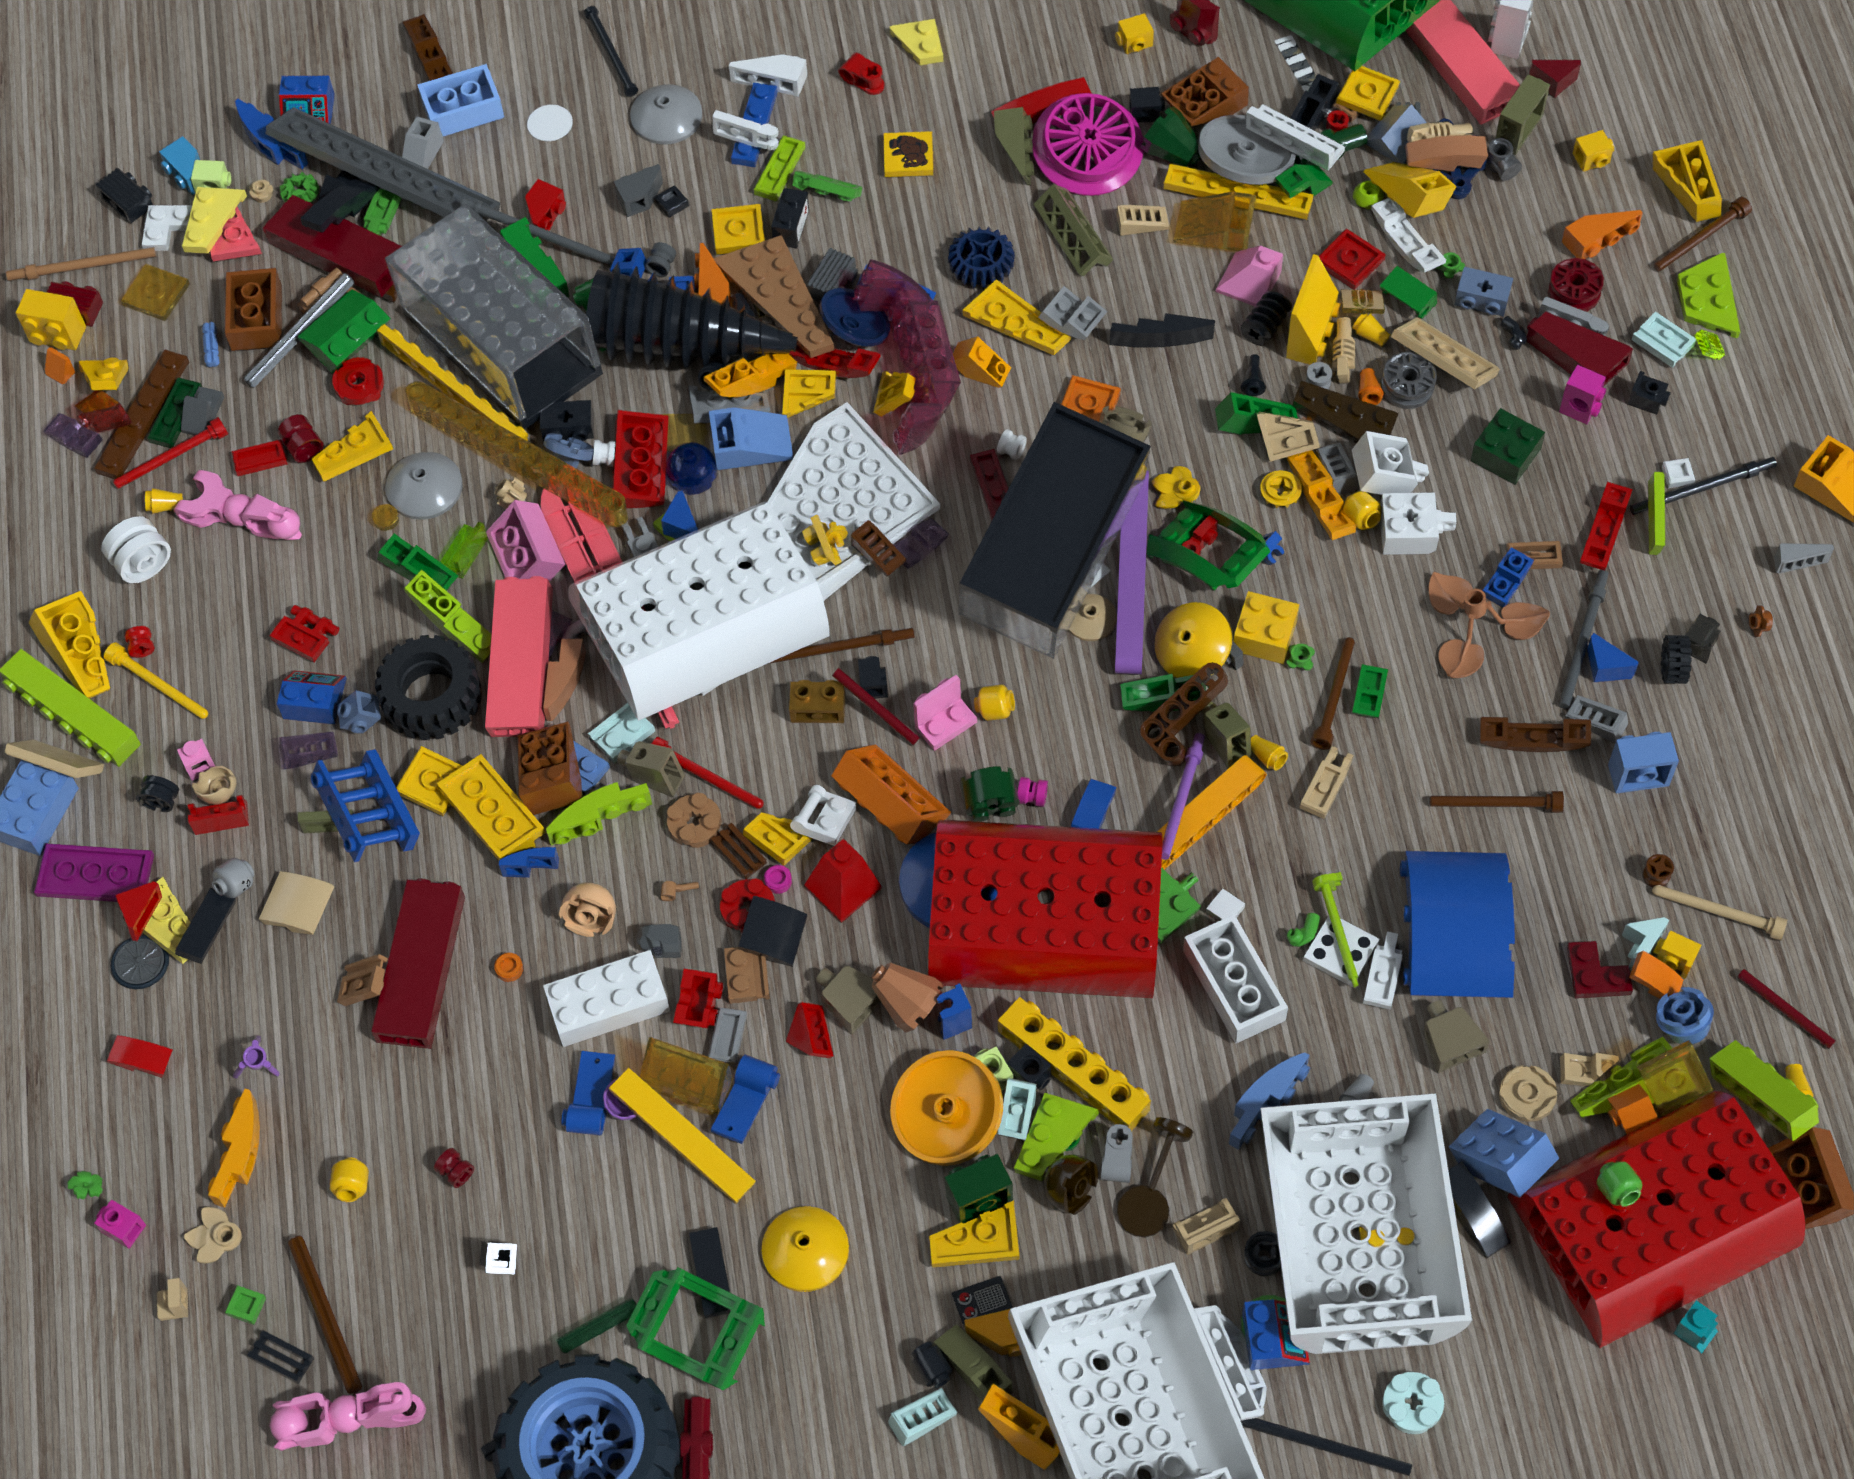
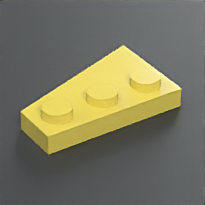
(167, 922)

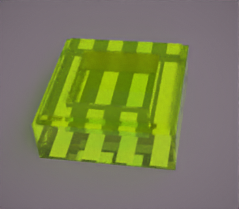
(1710, 344)

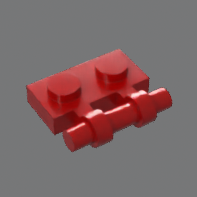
(301, 639)

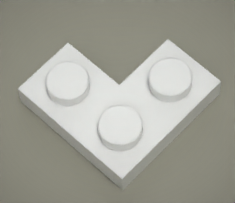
(160, 223)

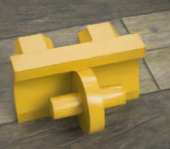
(828, 537)

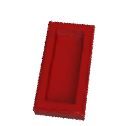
(259, 457)

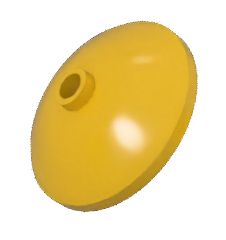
(1208, 641)
(806, 1266)

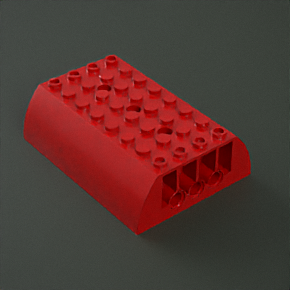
(1038, 945)
(1663, 1251)

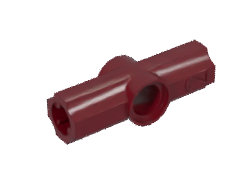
(697, 1438)

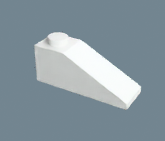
(779, 70)

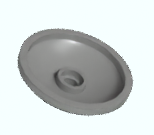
(666, 114)
(426, 495)

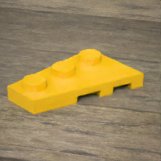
(356, 448)
(980, 1240)

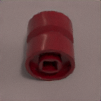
(300, 438)

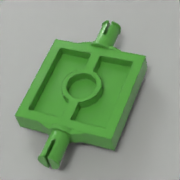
(1175, 904)

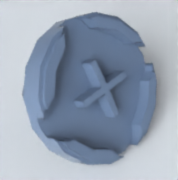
(568, 450)

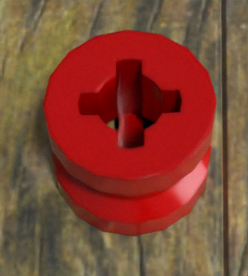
(139, 641)

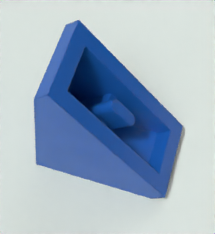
(678, 518)
(1608, 661)

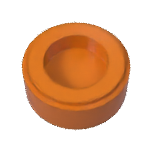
(508, 967)

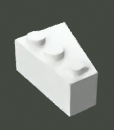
(1511, 26)

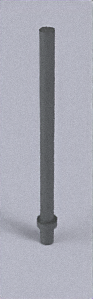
(544, 234)

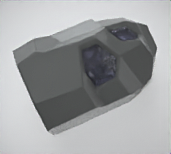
(661, 939)

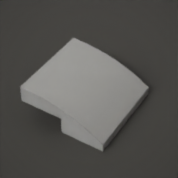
(1072, 315)

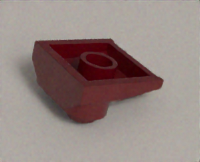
(1196, 20)

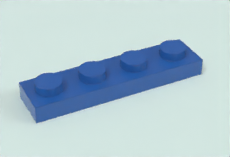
(759, 111)

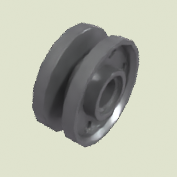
(1408, 393)

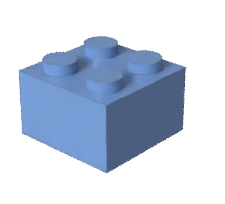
(1643, 762)

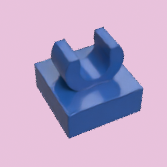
(1272, 540)

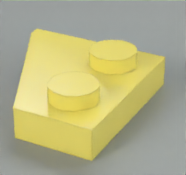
(920, 40)

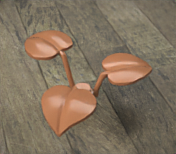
(1451, 592)

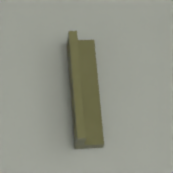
(1080, 227)

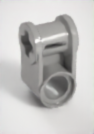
(1117, 1158)

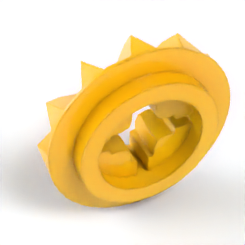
(1271, 484)

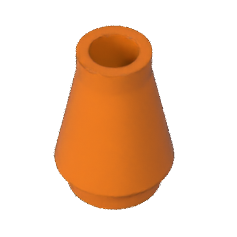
(1369, 387)

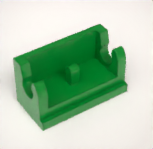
(1409, 291)

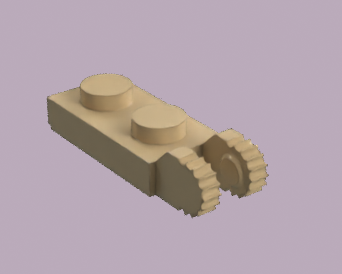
(1325, 784)

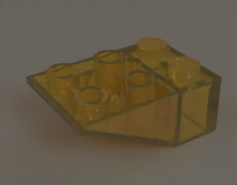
(1216, 221)

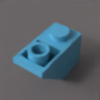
(179, 161)

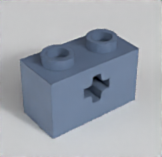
(1483, 291)

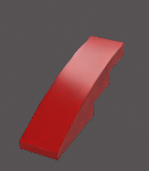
(1039, 100)

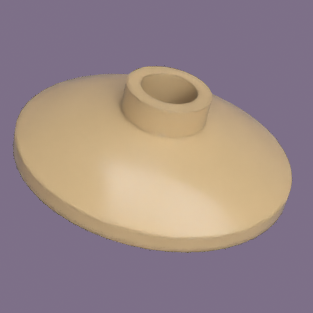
(1094, 626)

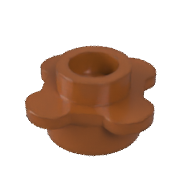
(1760, 621)

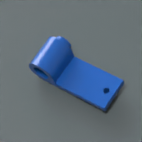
(751, 1087)
(588, 1112)

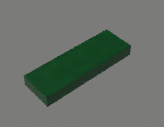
(169, 421)

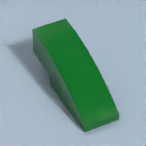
(410, 560)
(1153, 692)

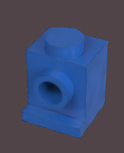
(629, 259)

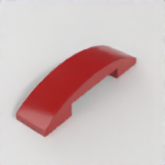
(843, 362)
(1606, 526)

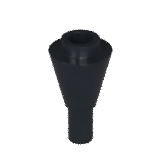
(1253, 382)

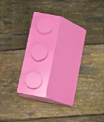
(525, 542)

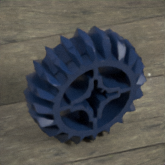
(982, 250)

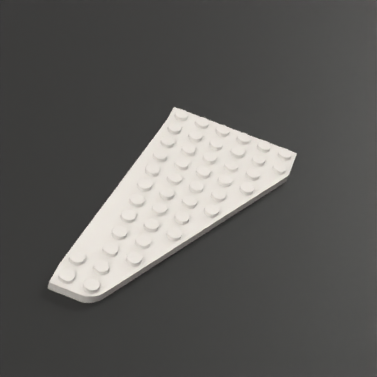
(846, 479)

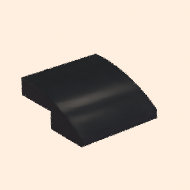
(773, 931)

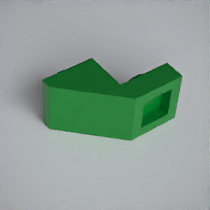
(1303, 177)

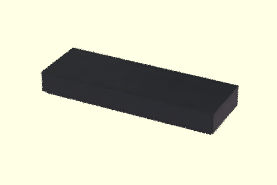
(205, 926)
(710, 1266)

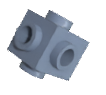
(358, 712)

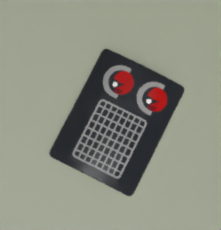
(982, 1299)

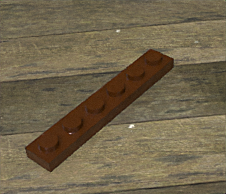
(142, 414)

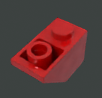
(544, 204)

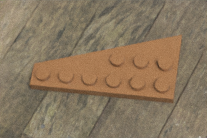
(776, 287)

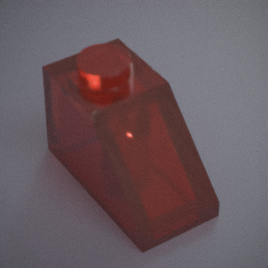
(101, 412)

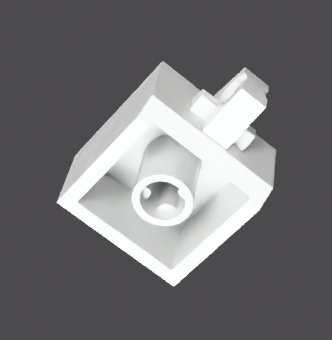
(1386, 464)
(1412, 523)

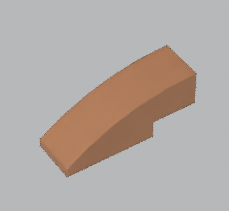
(1447, 152)
(563, 676)

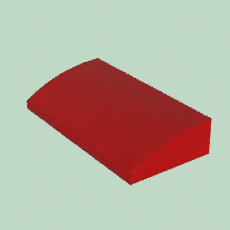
(640, 458)

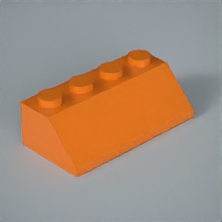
(889, 793)

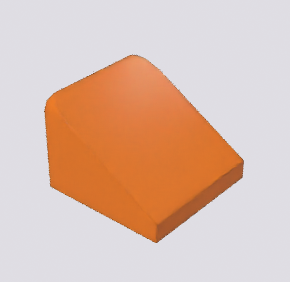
(58, 366)

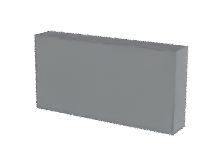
(728, 1035)

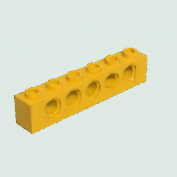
(1025, 1014)

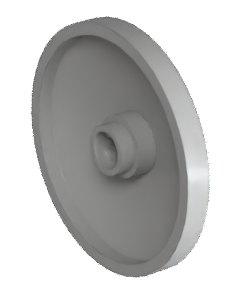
(1240, 153)

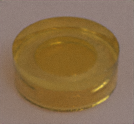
(385, 517)

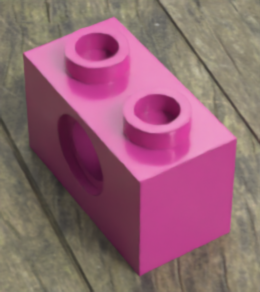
(1583, 395)

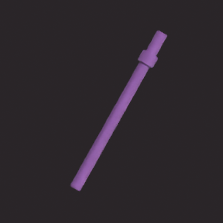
(1192, 758)

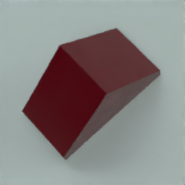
(1557, 73)

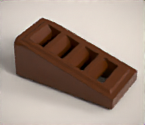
(866, 536)

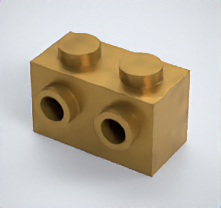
(817, 702)

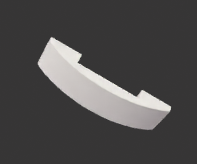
(1405, 238)

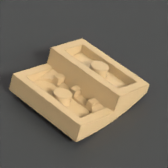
(296, 902)

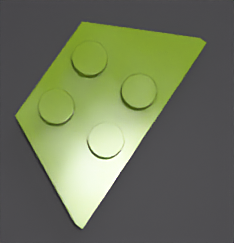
(1708, 296)

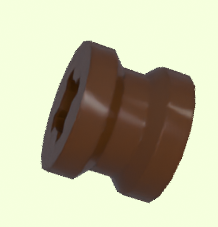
(1660, 864)

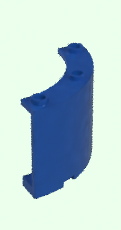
(1459, 924)

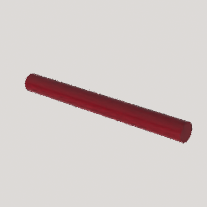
(875, 706)
(1786, 1009)

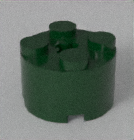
(990, 793)

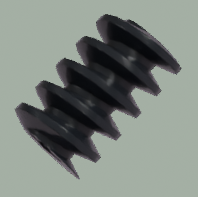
(1265, 317)

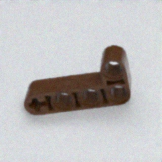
(1188, 711)

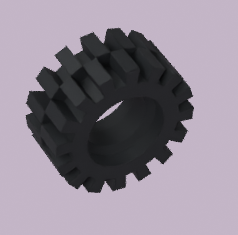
(1676, 659)

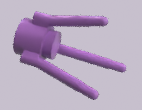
(255, 1058)

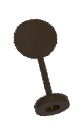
(1144, 1209)

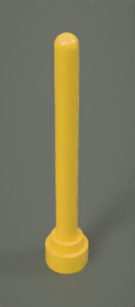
(117, 655)

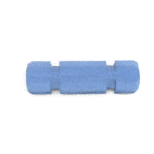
(210, 344)

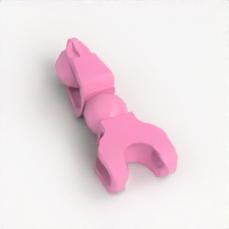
(219, 504)
(345, 1414)

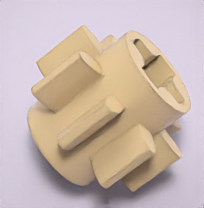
(509, 491)

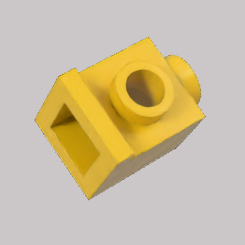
(1677, 952)

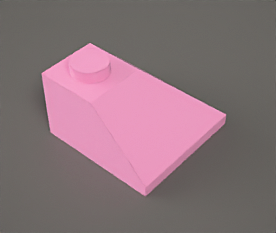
(1251, 274)

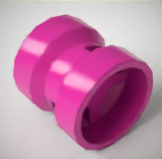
(1038, 793)

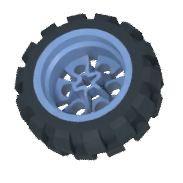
(578, 1393)

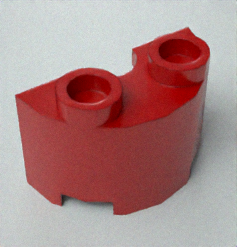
(698, 998)

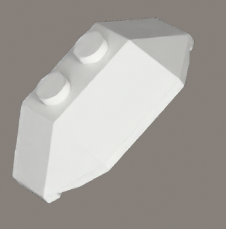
(1230, 1353)

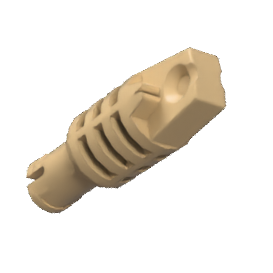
(1438, 129)
(1343, 350)

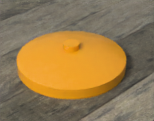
(946, 1108)

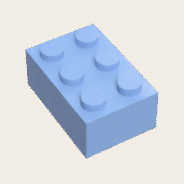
(461, 100)

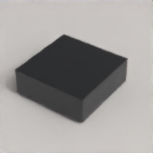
(672, 201)

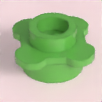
(1453, 260)
(1300, 650)

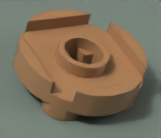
(687, 807)

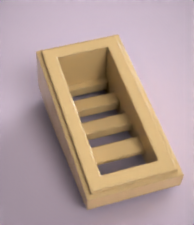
(1133, 226)

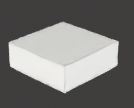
(1678, 473)
(1225, 906)

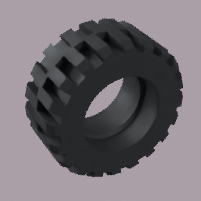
(419, 659)

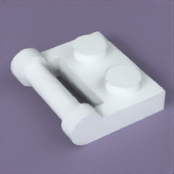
(830, 821)

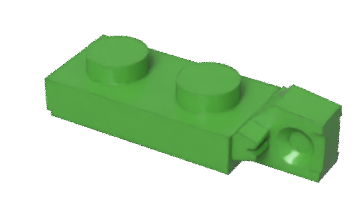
(826, 185)
(381, 211)

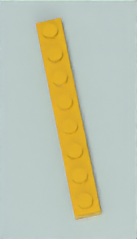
(443, 380)

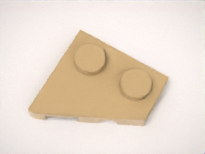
(1286, 435)

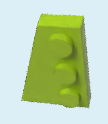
(1051, 1133)

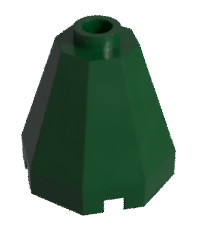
(1172, 139)

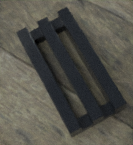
(260, 1346)

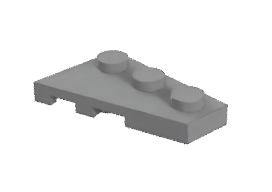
(704, 401)

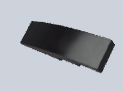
(339, 203)
(1172, 331)

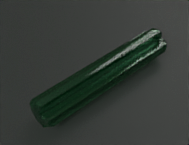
(596, 1326)

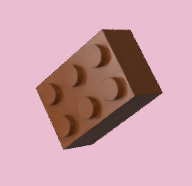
(253, 309)

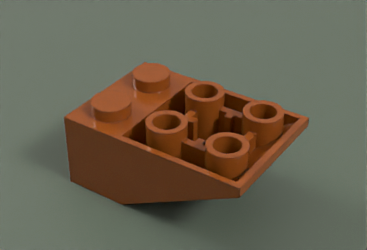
(1208, 93)
(548, 769)

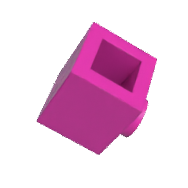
(119, 1223)

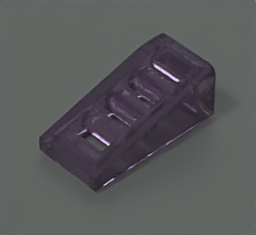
(304, 758)

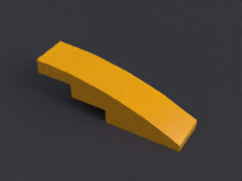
(1321, 494)

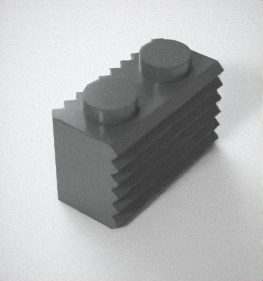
(832, 272)

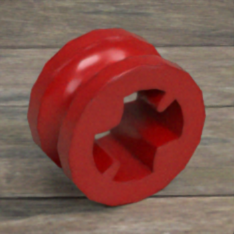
(1337, 116)

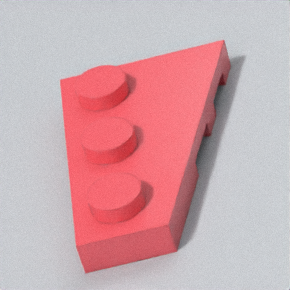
(235, 240)

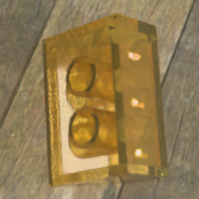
(686, 1076)

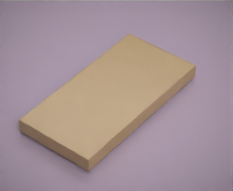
(1445, 353)

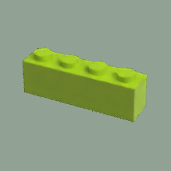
(1764, 1090)

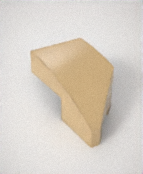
(1584, 1069)

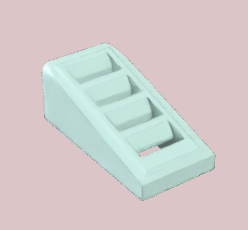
(915, 1431)

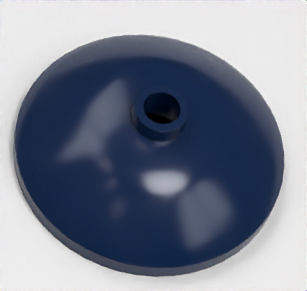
(846, 321)

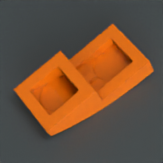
(1655, 975)

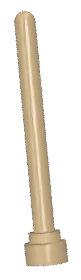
(1773, 926)

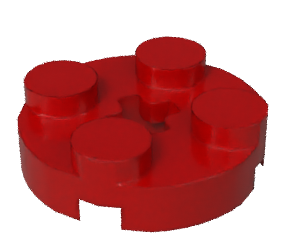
(361, 393)
(735, 896)

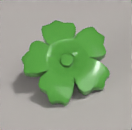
(86, 1184)

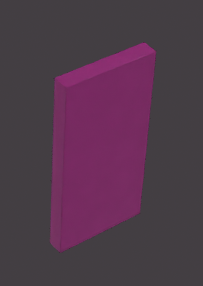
(91, 872)

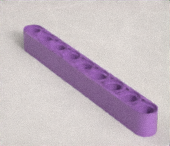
(1132, 586)

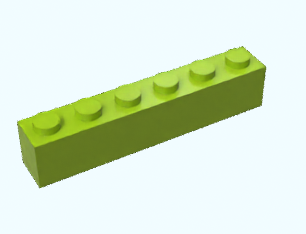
(69, 707)

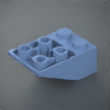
(749, 437)

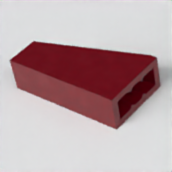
(1575, 345)

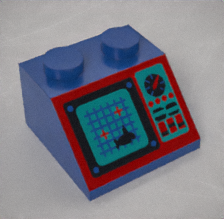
(309, 94)
(311, 696)
(1269, 1336)

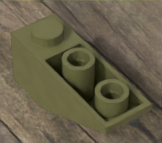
(1013, 134)
(972, 1362)

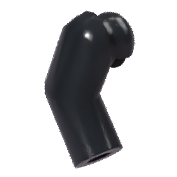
(1517, 330)

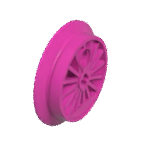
(1088, 140)

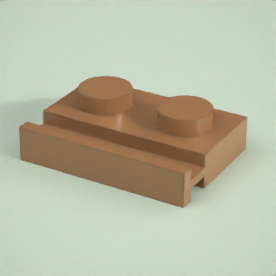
(745, 976)
(362, 981)

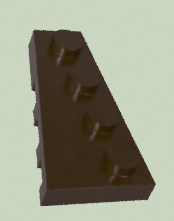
(1343, 412)

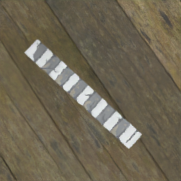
(1298, 65)

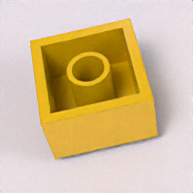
(51, 319)
(1266, 627)

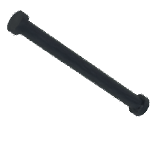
(591, 13)

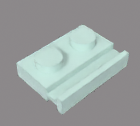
(1664, 339)
(620, 732)

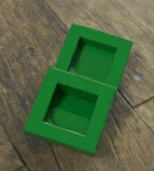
(1370, 691)

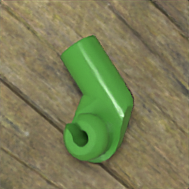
(1307, 933)

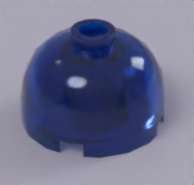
(691, 468)

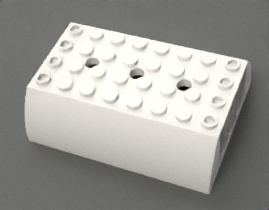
(706, 633)
(1402, 1183)
(1155, 1376)

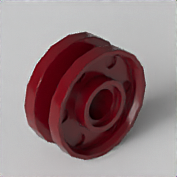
(1576, 283)

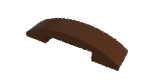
(1535, 736)

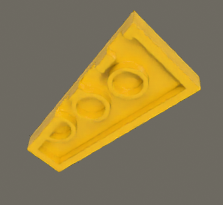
(1013, 316)

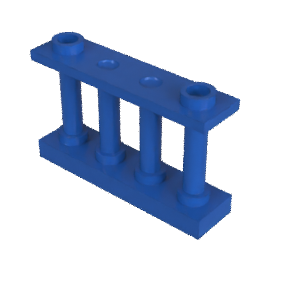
(381, 789)

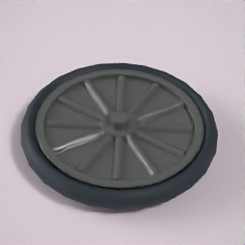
(139, 963)

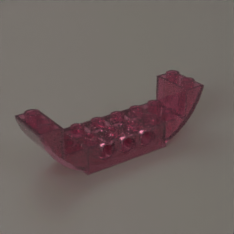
(921, 346)

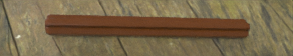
(325, 1315)

